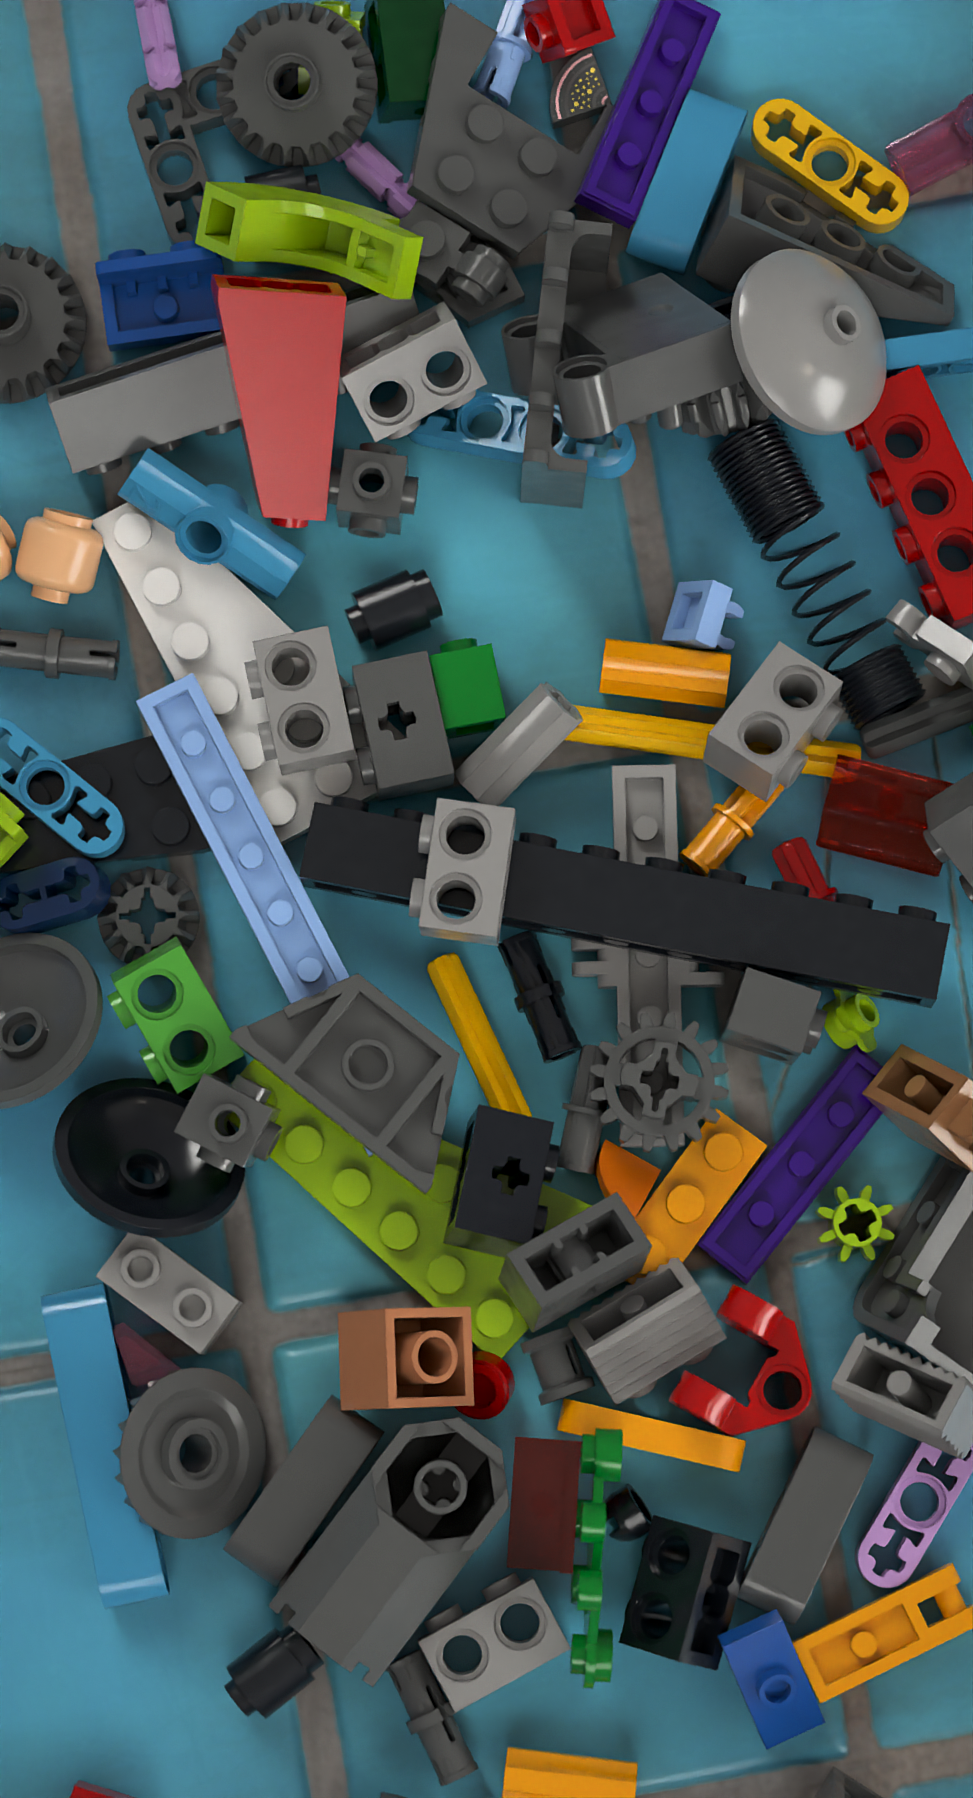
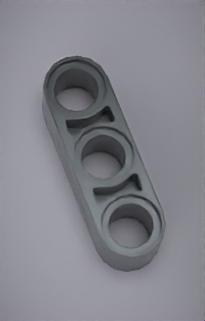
(303, 1491)
(804, 1524)

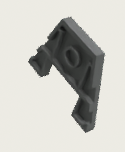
(483, 161)

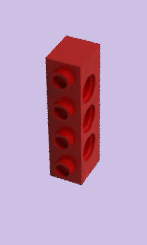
(911, 410)

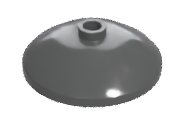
(54, 1000)

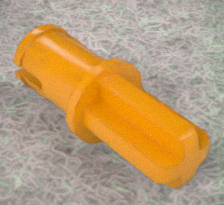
(726, 830)

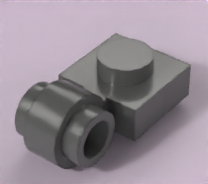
(477, 273)

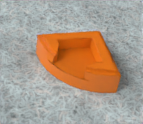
(625, 1174)

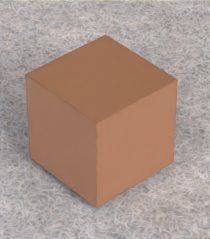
(405, 1358)

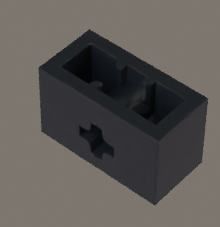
(510, 1146)

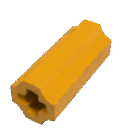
(665, 673)
(564, 1775)

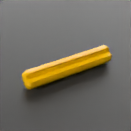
(476, 1034)

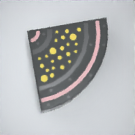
(577, 91)

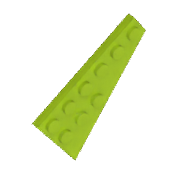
(398, 1218)

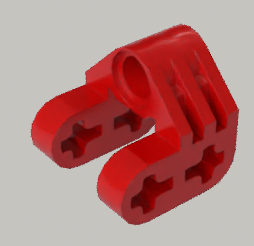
(773, 1330)

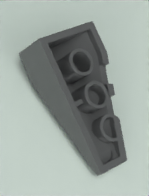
(766, 213)

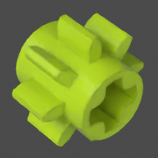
(870, 1232)

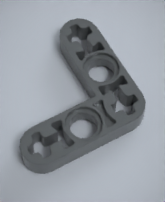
(184, 119)

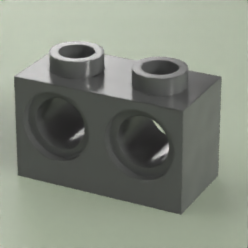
(773, 1017)

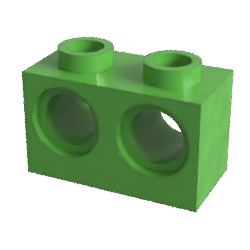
(186, 1009)

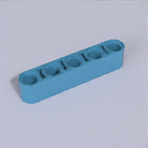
(93, 1403)

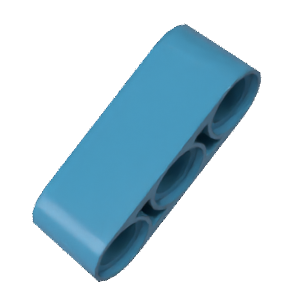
(686, 181)

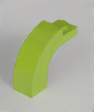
(310, 231)

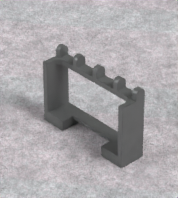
(572, 272)

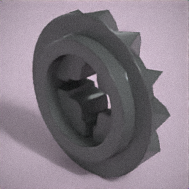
(127, 895)

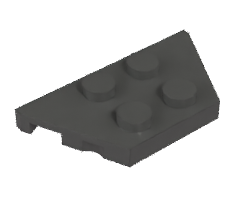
(364, 1070)

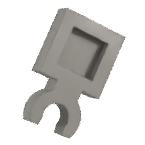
(946, 650)

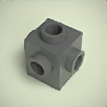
(372, 512)
(207, 1119)

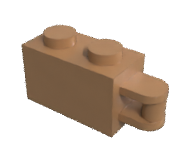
(927, 1103)

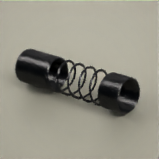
(777, 498)

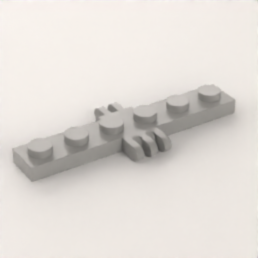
(645, 982)

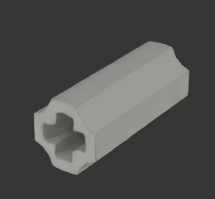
(518, 745)

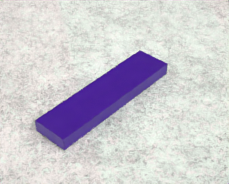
(646, 109)
(795, 1169)

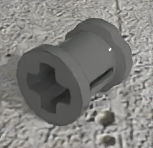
(557, 1365)

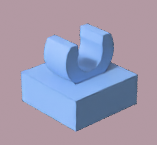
(699, 616)

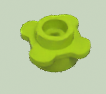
(851, 1020)

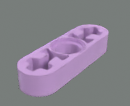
(906, 1551)

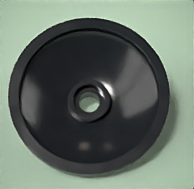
(132, 1169)

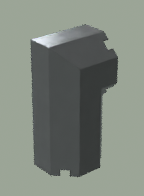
(397, 1544)

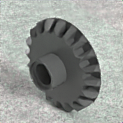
(339, 92)
(49, 325)
(220, 1459)

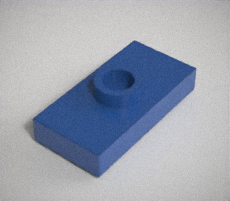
(771, 1679)

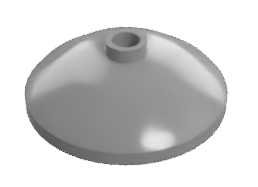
(808, 341)

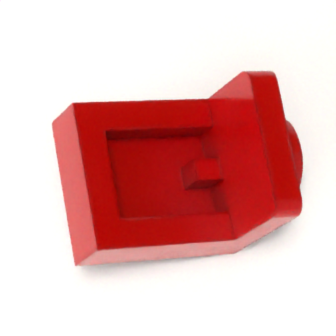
(565, 26)

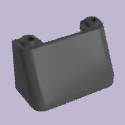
(924, 1276)

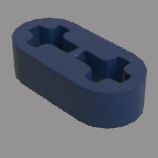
(53, 909)

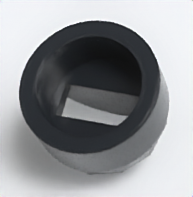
(630, 1514)

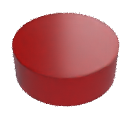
(492, 1386)

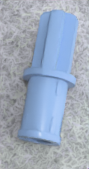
(505, 55)

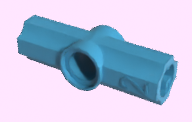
(211, 524)

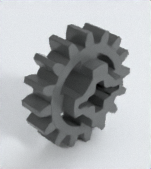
(628, 1078)

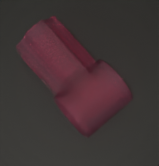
(933, 149)

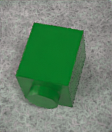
(467, 688)

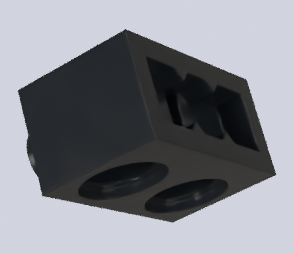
(684, 1592)

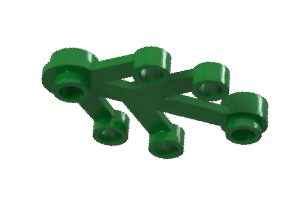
(593, 1650)

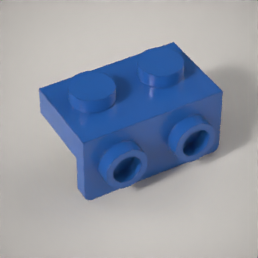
(158, 295)

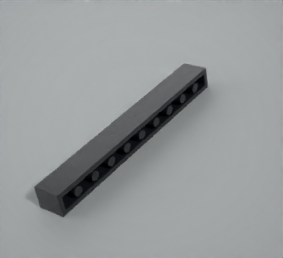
(645, 906)

